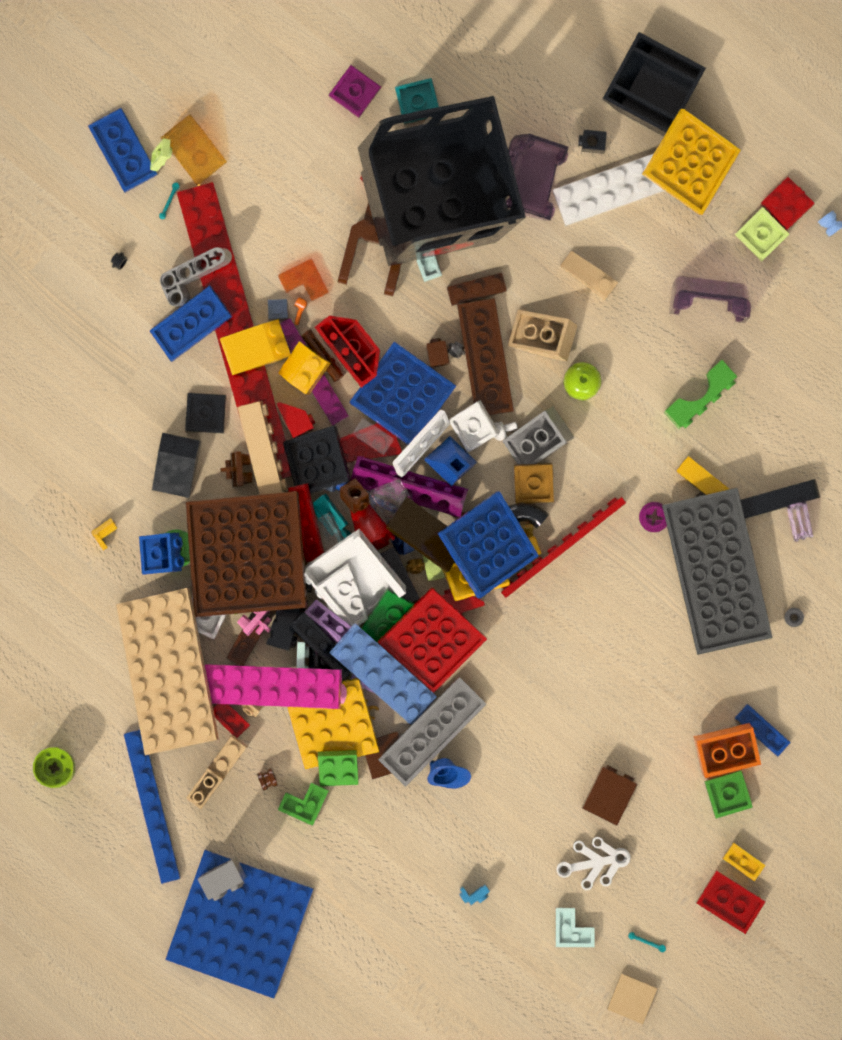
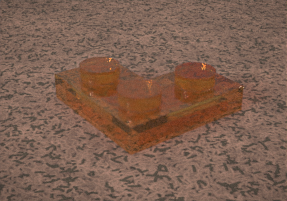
(306, 275)

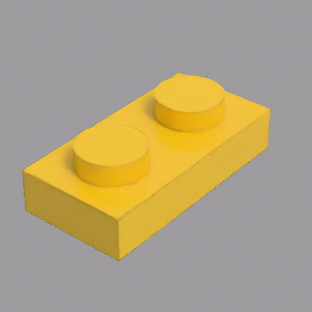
(743, 861)

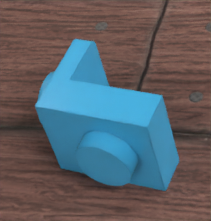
(479, 895)

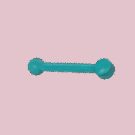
(175, 186)
(661, 948)

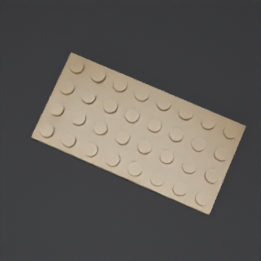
(167, 671)

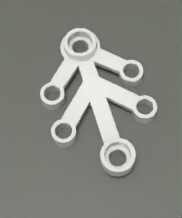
(596, 863)

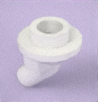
(504, 428)

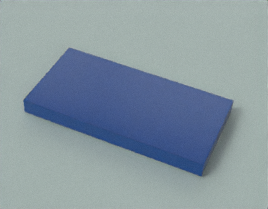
(122, 150)
(191, 323)

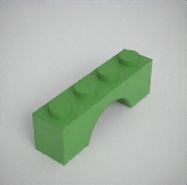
(718, 378)

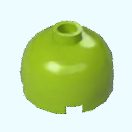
(582, 381)

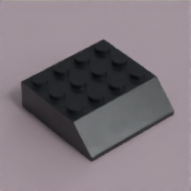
(653, 84)

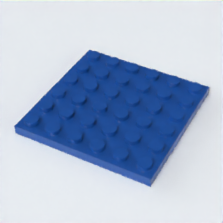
(244, 933)

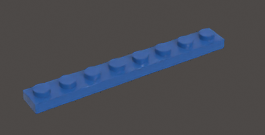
(152, 808)

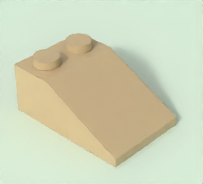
(543, 335)

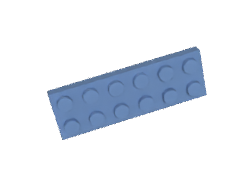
(383, 674)

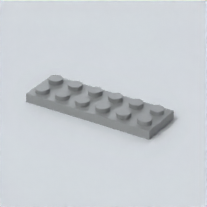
(432, 731)

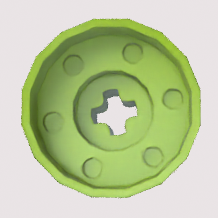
(45, 775)

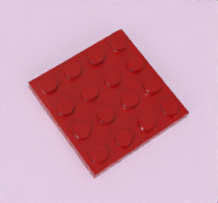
(432, 640)

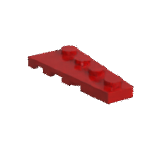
(355, 447)

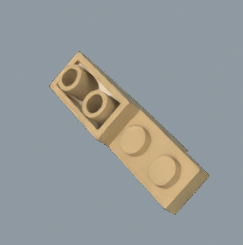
(216, 772)

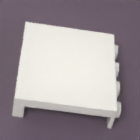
(367, 565)

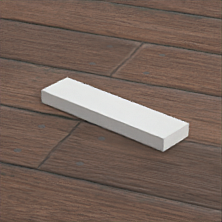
(421, 443)

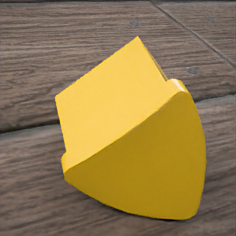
(102, 531)

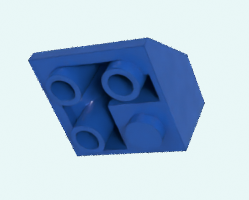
(450, 461)

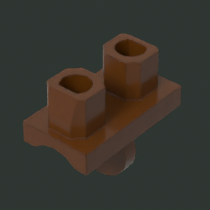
(234, 469)

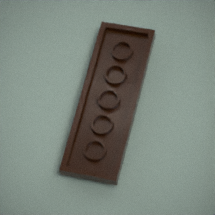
(485, 356)

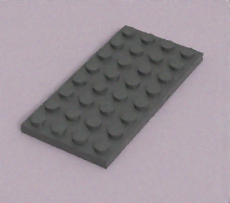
(717, 571)

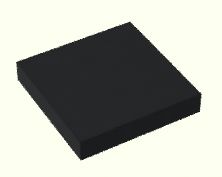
(205, 413)

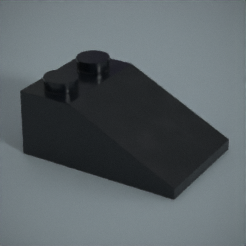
(176, 465)

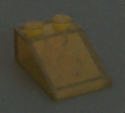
(194, 150)

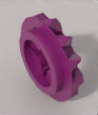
(646, 522)

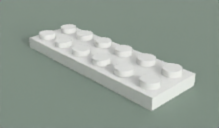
(605, 191)

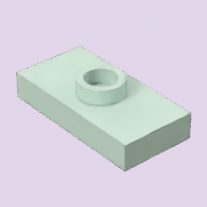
(429, 268)

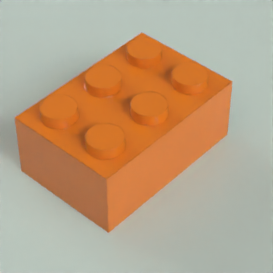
(727, 750)

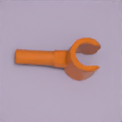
(301, 304)

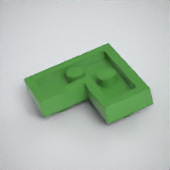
(306, 809)

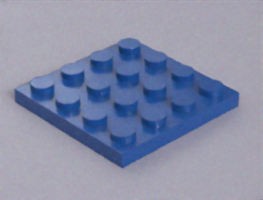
(403, 394)
(488, 544)

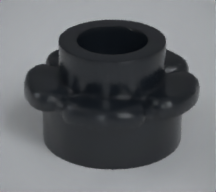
(119, 260)

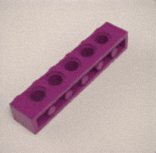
(422, 489)

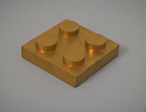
(533, 483)

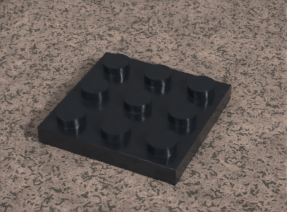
(317, 459)

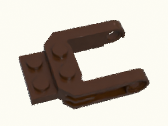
(366, 231)

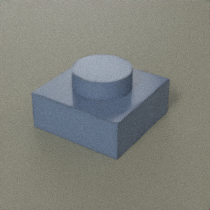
(277, 309)

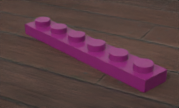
(322, 391)

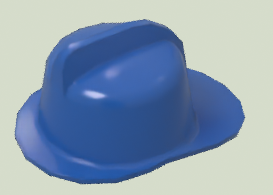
(447, 774)

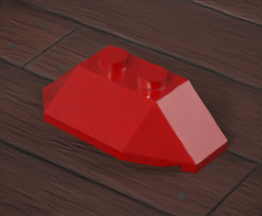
(351, 347)

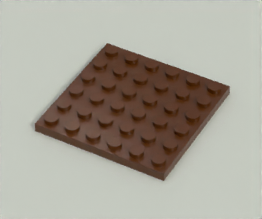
(246, 554)

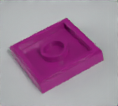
(354, 91)

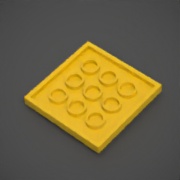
(691, 161)
(335, 728)

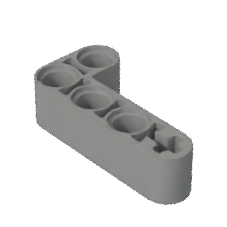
(196, 272)

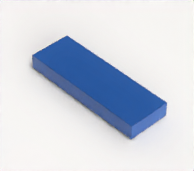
(763, 730)

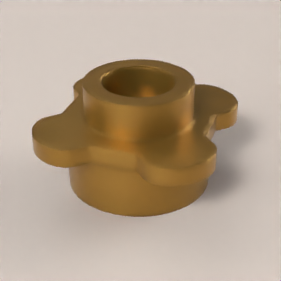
(415, 566)

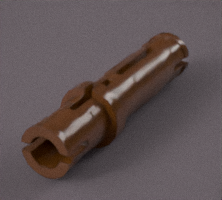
(317, 347)

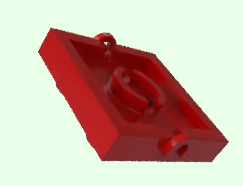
(787, 203)

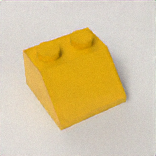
(304, 368)

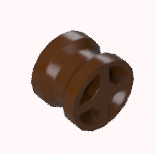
(267, 779)

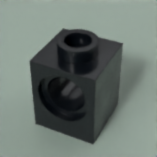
(600, 136)

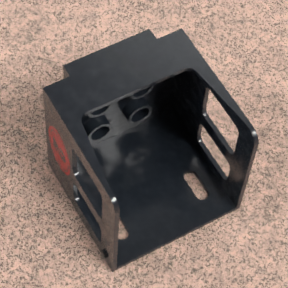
(440, 182)

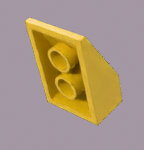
(255, 347)

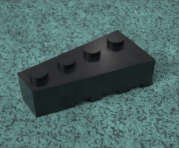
(282, 634)

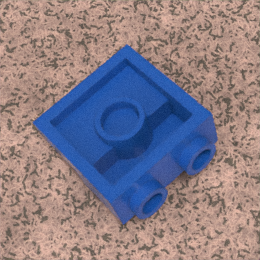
(161, 553)

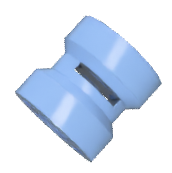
(829, 222)

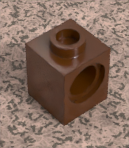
(437, 353)
(351, 490)

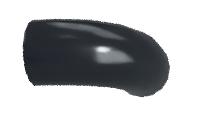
(529, 513)

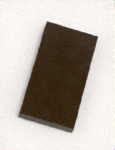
(421, 532)

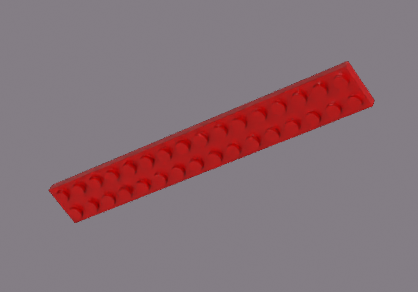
(208, 231)

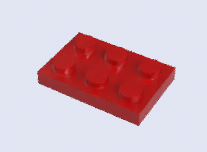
(730, 902)

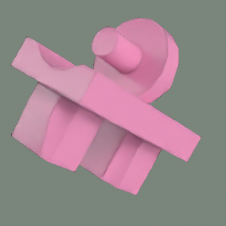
(249, 625)

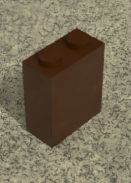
(609, 795)

